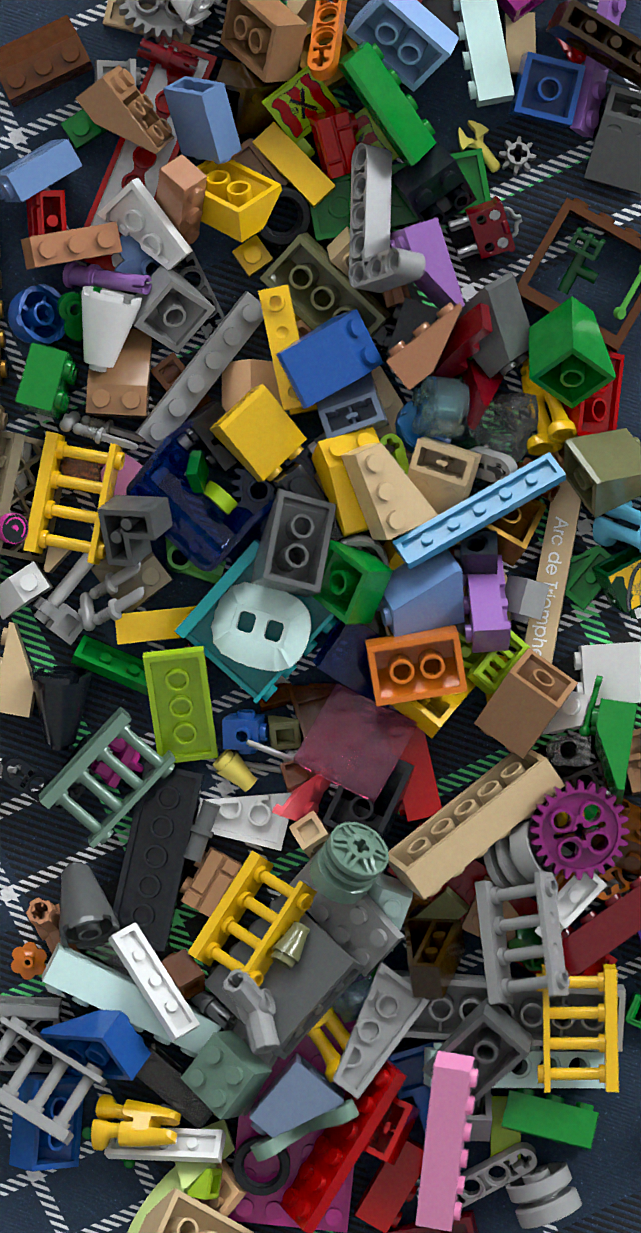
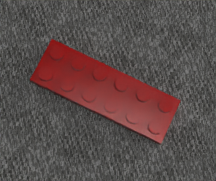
(338, 1151)

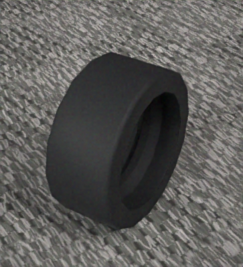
(301, 224)
(255, 1187)

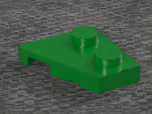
(582, 583)

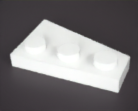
(146, 222)
(251, 819)

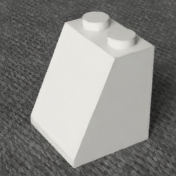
(617, 664)

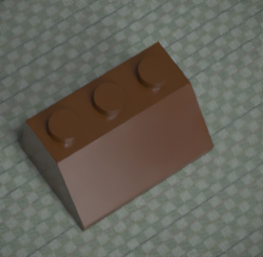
(42, 61)

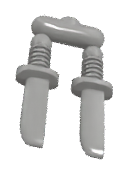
(99, 430)
(115, 606)

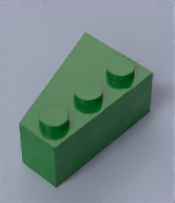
(550, 1118)

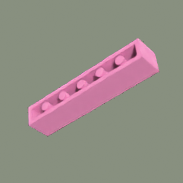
(445, 1139)

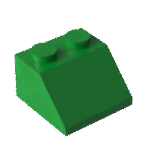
(352, 583)

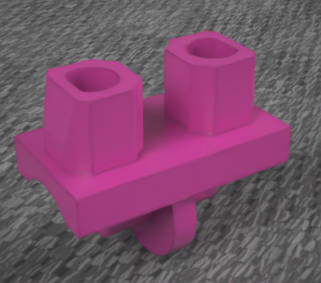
(125, 754)

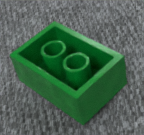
(47, 381)

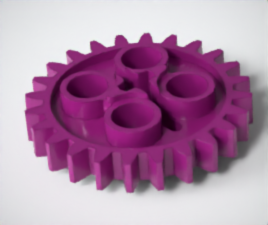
(573, 803)

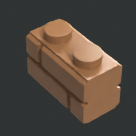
(210, 881)

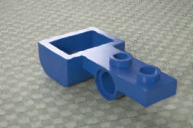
(411, 1062)

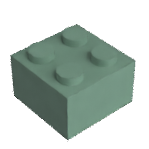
(226, 1074)

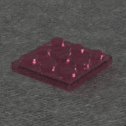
(355, 742)

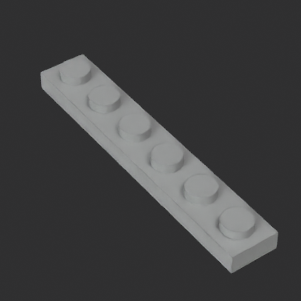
(202, 370)

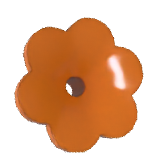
(34, 955)

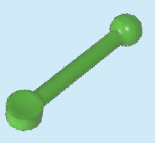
(620, 312)

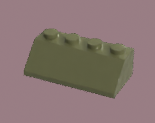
(321, 288)

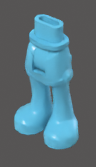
(608, 532)

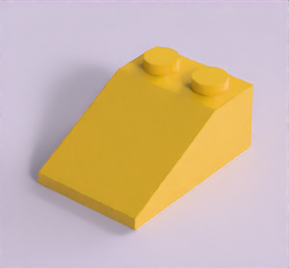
(336, 480)

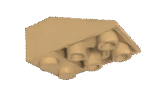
(443, 472)

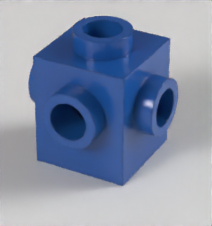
(242, 727)

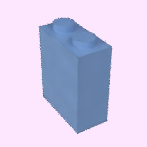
(202, 119)
(37, 170)

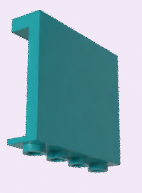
(198, 629)

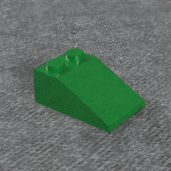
(613, 733)

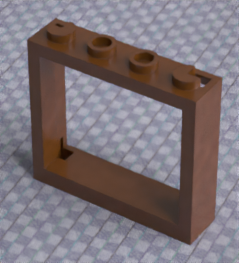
(602, 222)

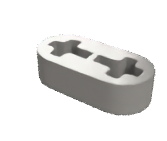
(491, 459)

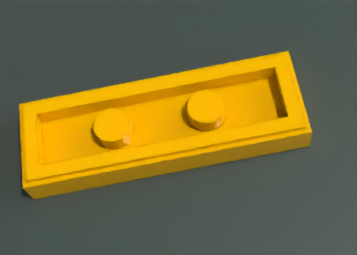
(293, 164)

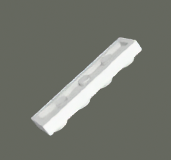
(154, 981)
(190, 1146)

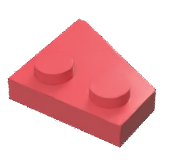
(303, 799)

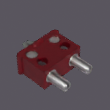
(490, 228)

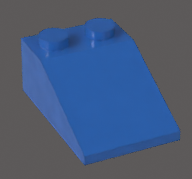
(329, 358)
(101, 1039)

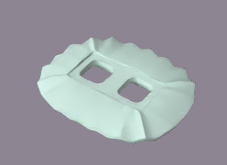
(253, 648)

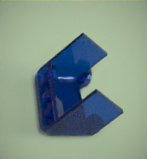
(198, 524)

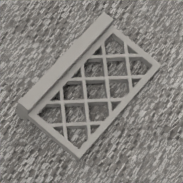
(26, 1009)

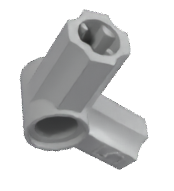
(255, 1010)

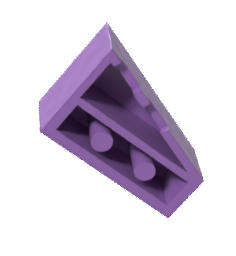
(487, 611)

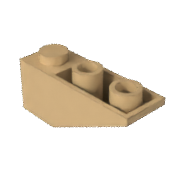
(16, 685)

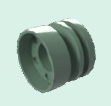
(349, 863)

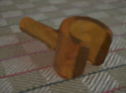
(416, 899)

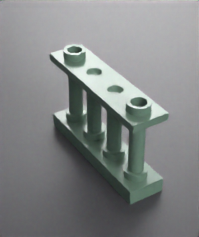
(78, 771)

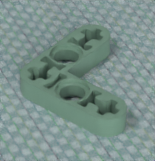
(270, 1146)

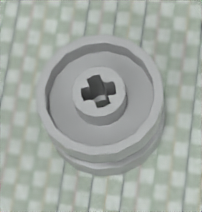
(544, 1195)

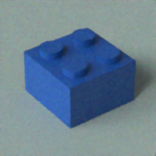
(547, 89)

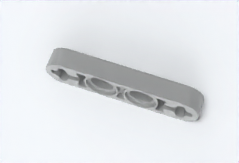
(489, 1183)

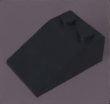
(377, 815)

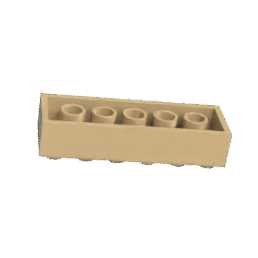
(473, 822)

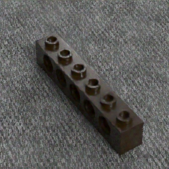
(598, 39)

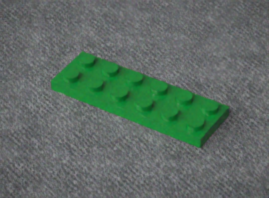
(333, 213)

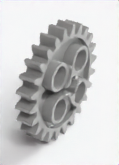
(155, 21)

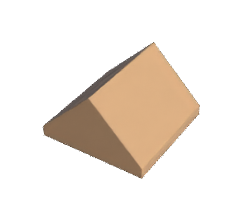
(244, 375)

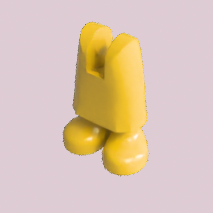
(140, 1123)

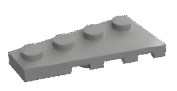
(378, 1029)

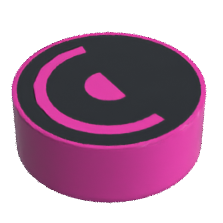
(13, 528)

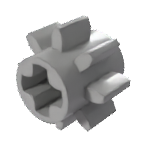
(510, 160)

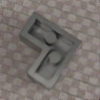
(130, 524)

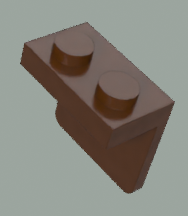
(632, 852)

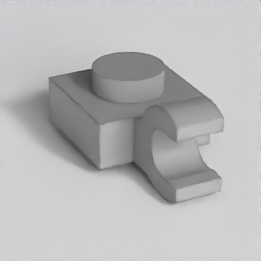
(63, 621)

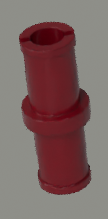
(167, 57)

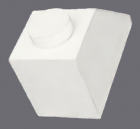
(22, 589)

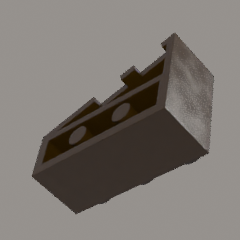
(433, 954)

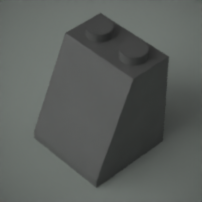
(509, 338)

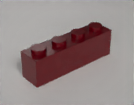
(603, 931)

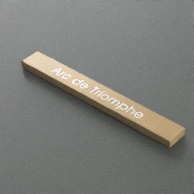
(554, 569)

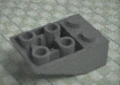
(617, 143)

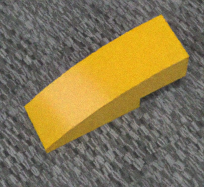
(150, 625)

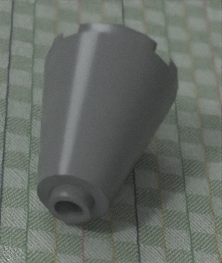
(84, 909)

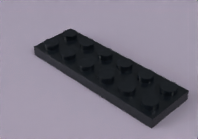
(155, 853)

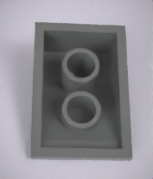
(294, 544)
(494, 1042)

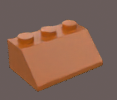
(416, 665)

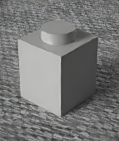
(525, 598)

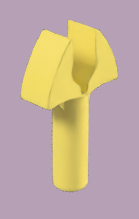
(465, 142)

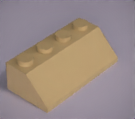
(184, 1214)

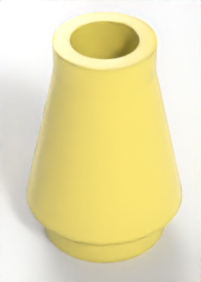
(233, 768)

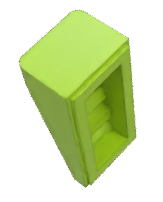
(490, 686)

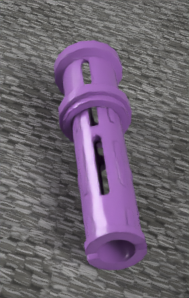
(81, 276)

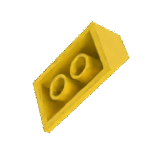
(237, 199)

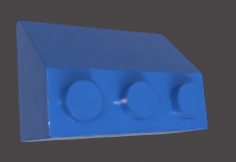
(34, 1148)

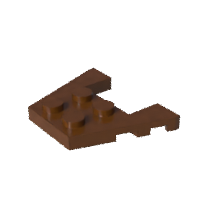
(307, 704)

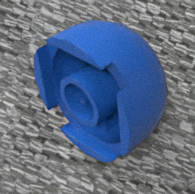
(35, 315)

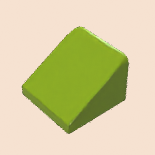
(207, 1184)

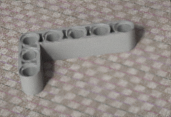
(371, 260)

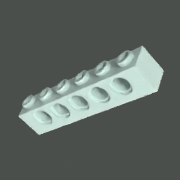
(527, 1075)

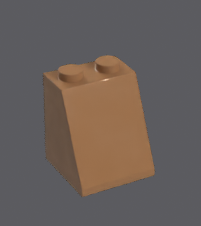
(525, 703)

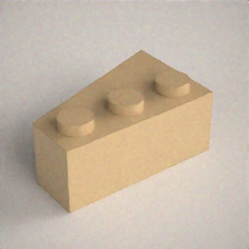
(385, 492)

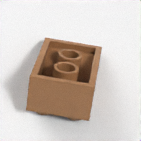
(126, 386)

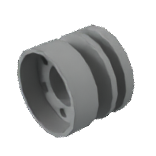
(513, 858)

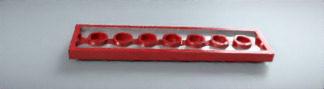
(134, 161)

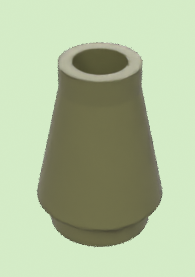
(290, 946)

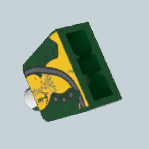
(621, 580)

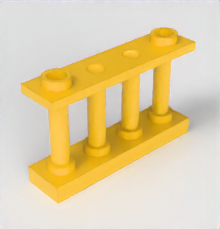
(281, 332)
(50, 478)
(233, 905)
(607, 1042)

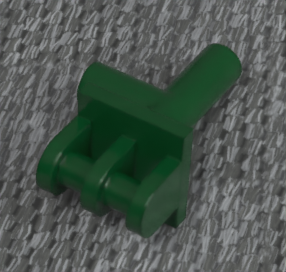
(576, 266)

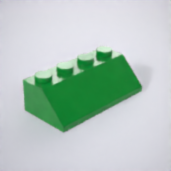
(386, 102)

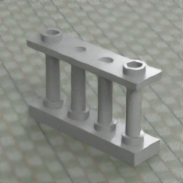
(494, 942)
(34, 1108)

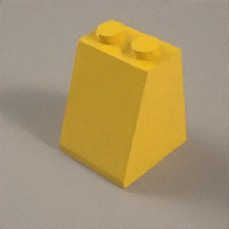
(259, 433)

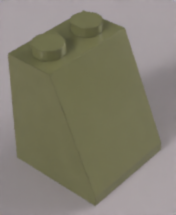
(604, 469)

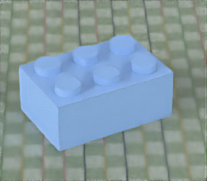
(407, 36)

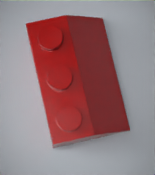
(601, 409)

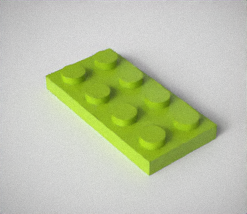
(181, 703)

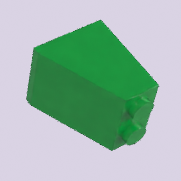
(569, 354)

